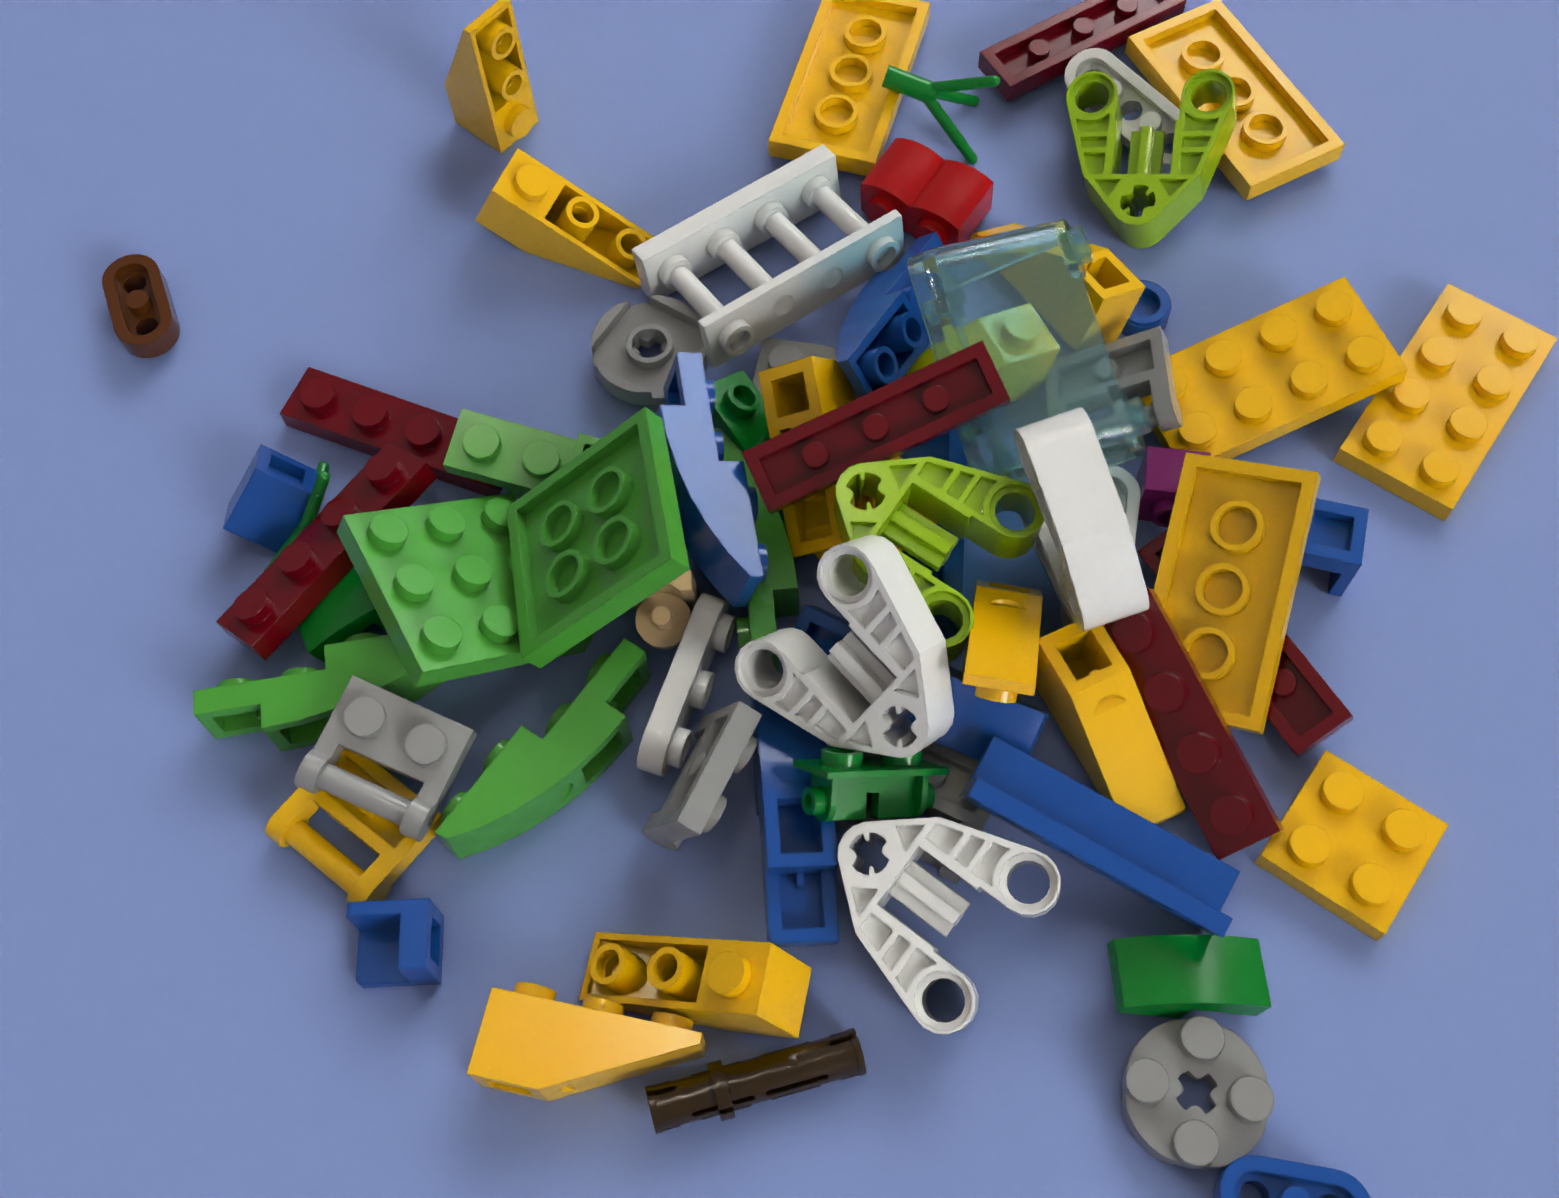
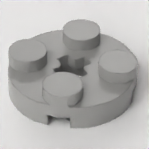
(627, 328)
(1237, 1095)

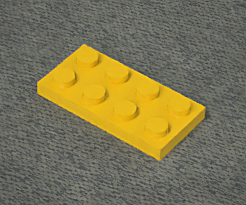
(839, 80)
(1275, 128)
(1279, 372)
(1459, 391)
(1235, 574)

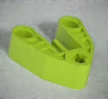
(1164, 198)
(950, 495)

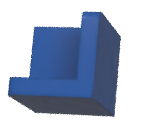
(270, 499)
(1336, 542)
(398, 942)

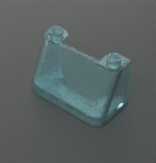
(1039, 326)

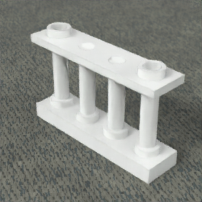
(750, 217)

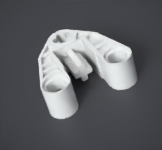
(1084, 529)
(873, 676)
(898, 950)

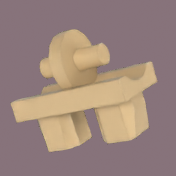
(666, 613)

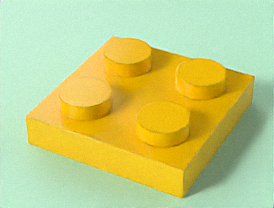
(1352, 845)

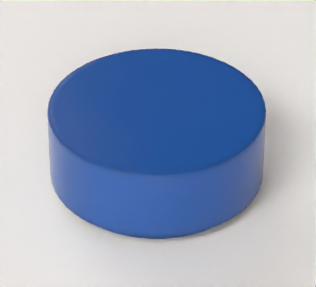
(1150, 311)

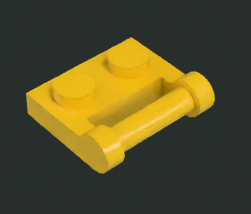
(395, 851)

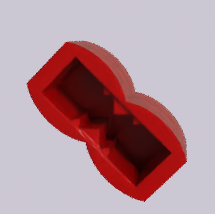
(927, 192)

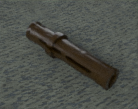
(754, 1080)

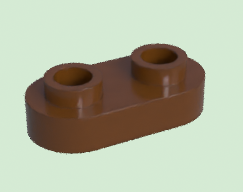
(145, 317)

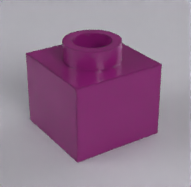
(1159, 483)

